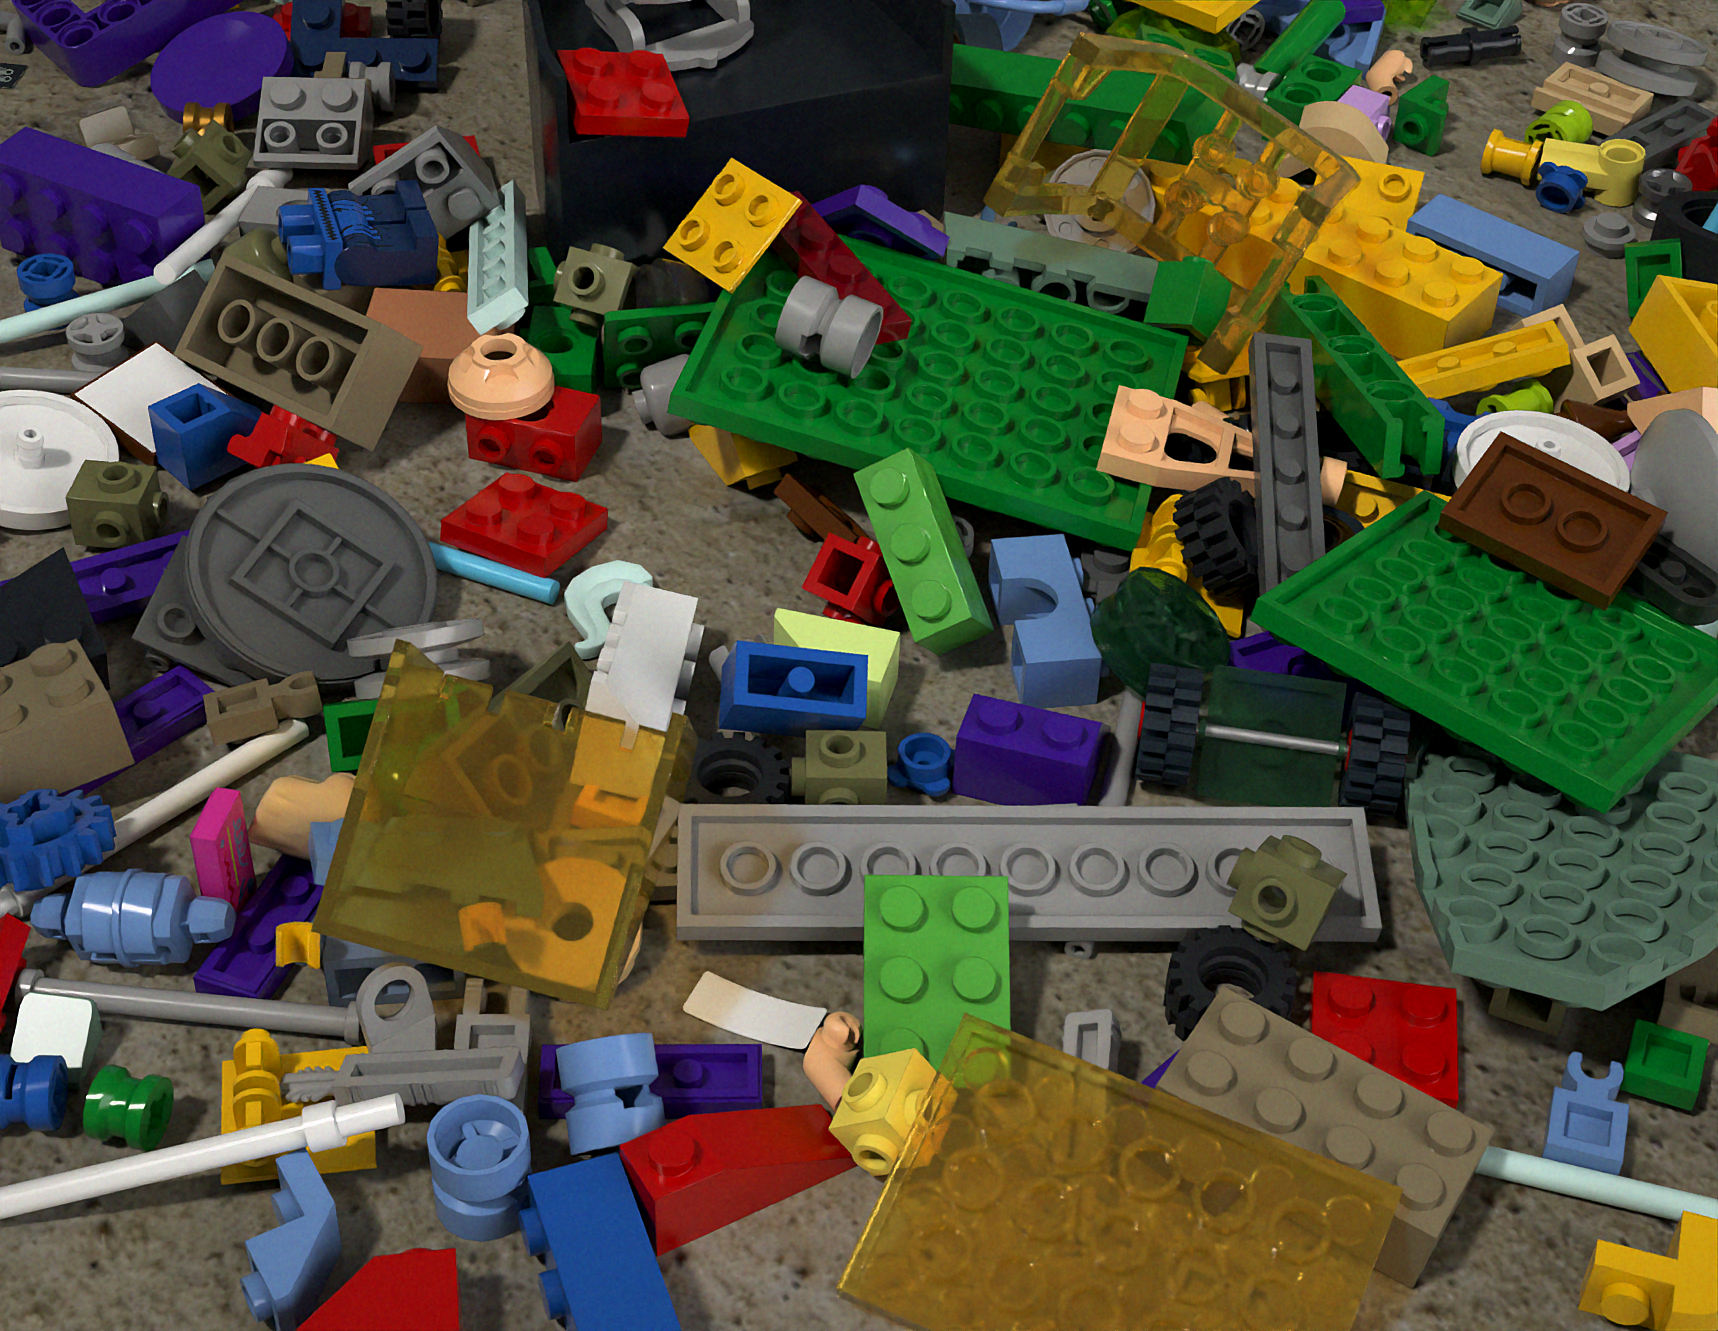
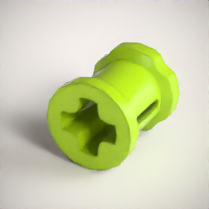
(1525, 396)

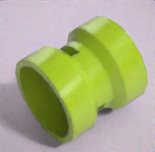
(1562, 121)

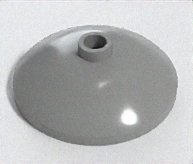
(1679, 474)

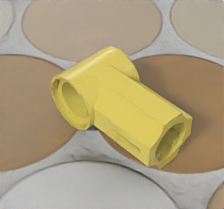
(1610, 168)

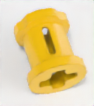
(1511, 157)

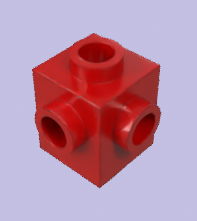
(852, 581)

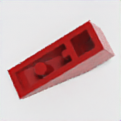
(726, 1167)

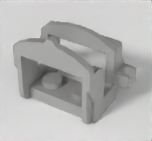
(685, 51)

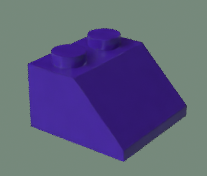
(1026, 754)

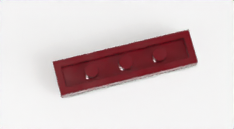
(818, 252)

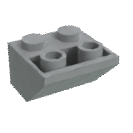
(313, 123)
(449, 173)

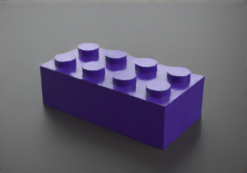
(92, 208)

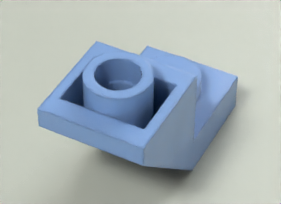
(298, 1256)

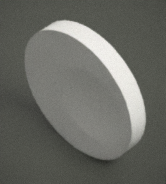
(1548, 433)
(41, 454)

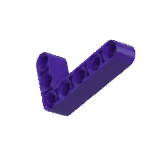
(111, 36)

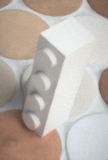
(646, 659)

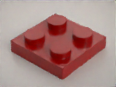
(622, 93)
(524, 524)
(1392, 1026)

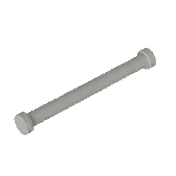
(201, 1006)

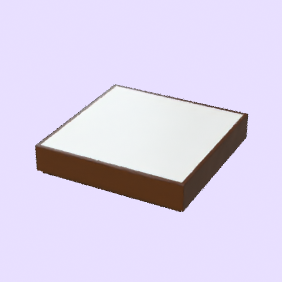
(128, 389)

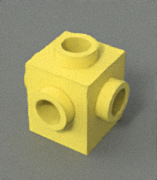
(881, 1107)

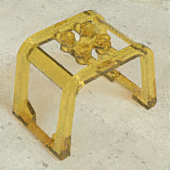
(1088, 62)

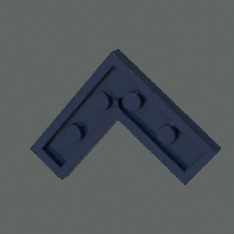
(319, 29)

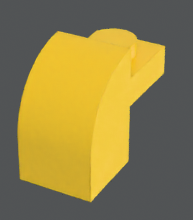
(1655, 1289)

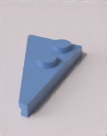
(1347, 45)

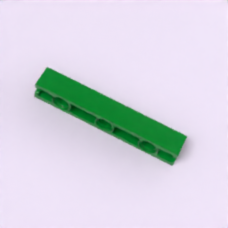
(1360, 381)

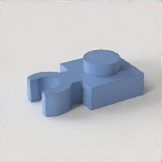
(1585, 1120)

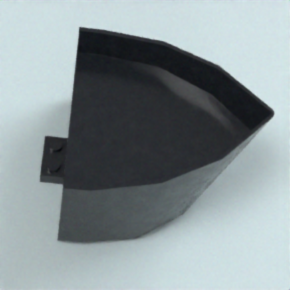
(809, 102)

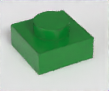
(1664, 1064)

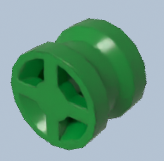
(128, 1107)

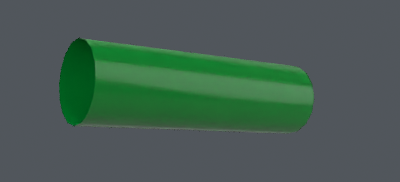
(1302, 36)

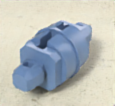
(133, 918)

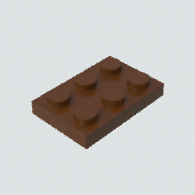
(1552, 520)

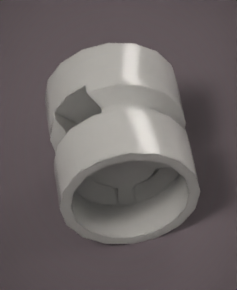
(824, 325)

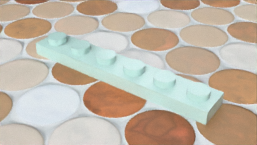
(498, 263)

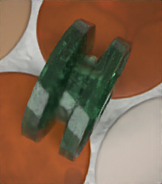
(1158, 622)

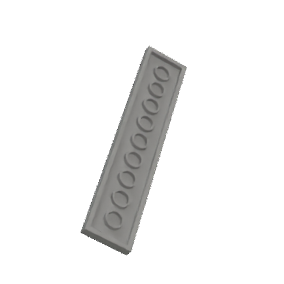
(1067, 867)

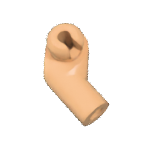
(832, 1055)

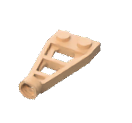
(1139, 435)

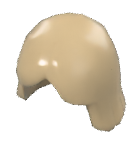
(291, 805)

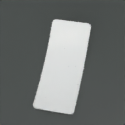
(753, 1013)

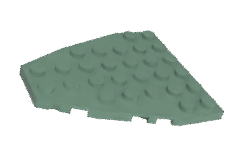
(1557, 891)

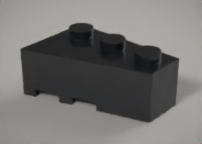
(48, 608)

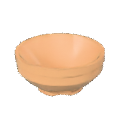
(500, 387)

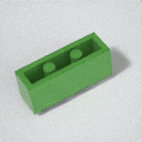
(923, 552)

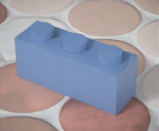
(1533, 267)

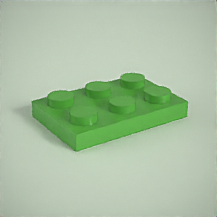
(930, 957)

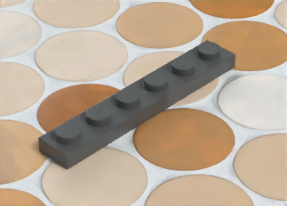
(1285, 457)

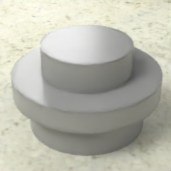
(1607, 234)

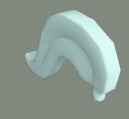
(592, 593)

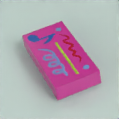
(223, 850)

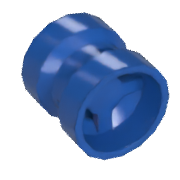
(46, 281)
(33, 1092)

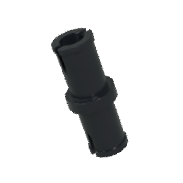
(1470, 46)

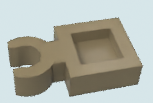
(255, 707)

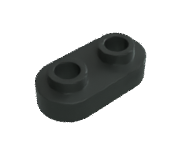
(1677, 583)

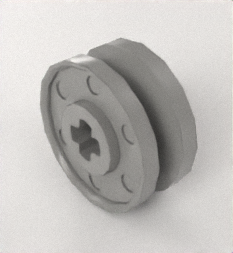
(1652, 58)
(1082, 170)
(434, 639)

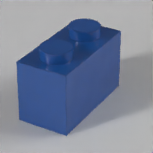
(792, 689)

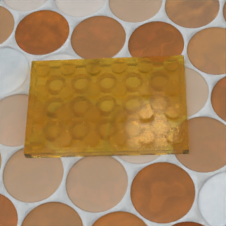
(1105, 1206)

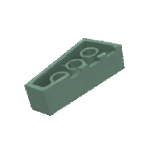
(1051, 265)

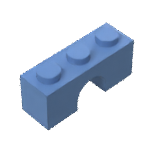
(1052, 644)

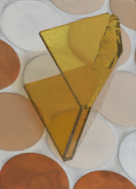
(501, 836)

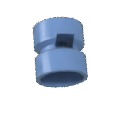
(610, 1091)
(480, 1166)

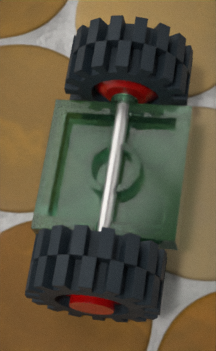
(1272, 739)

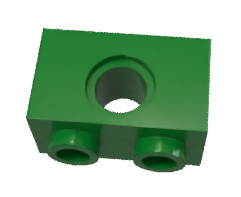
(571, 348)

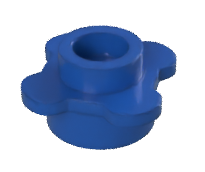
(1560, 187)
(923, 764)

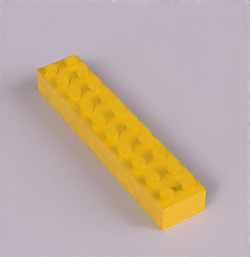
(1394, 282)

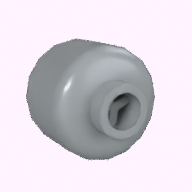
(653, 398)

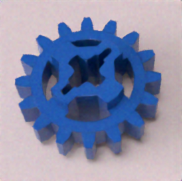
(52, 837)

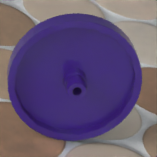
(221, 63)

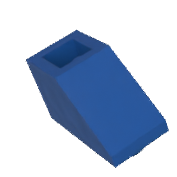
(194, 433)

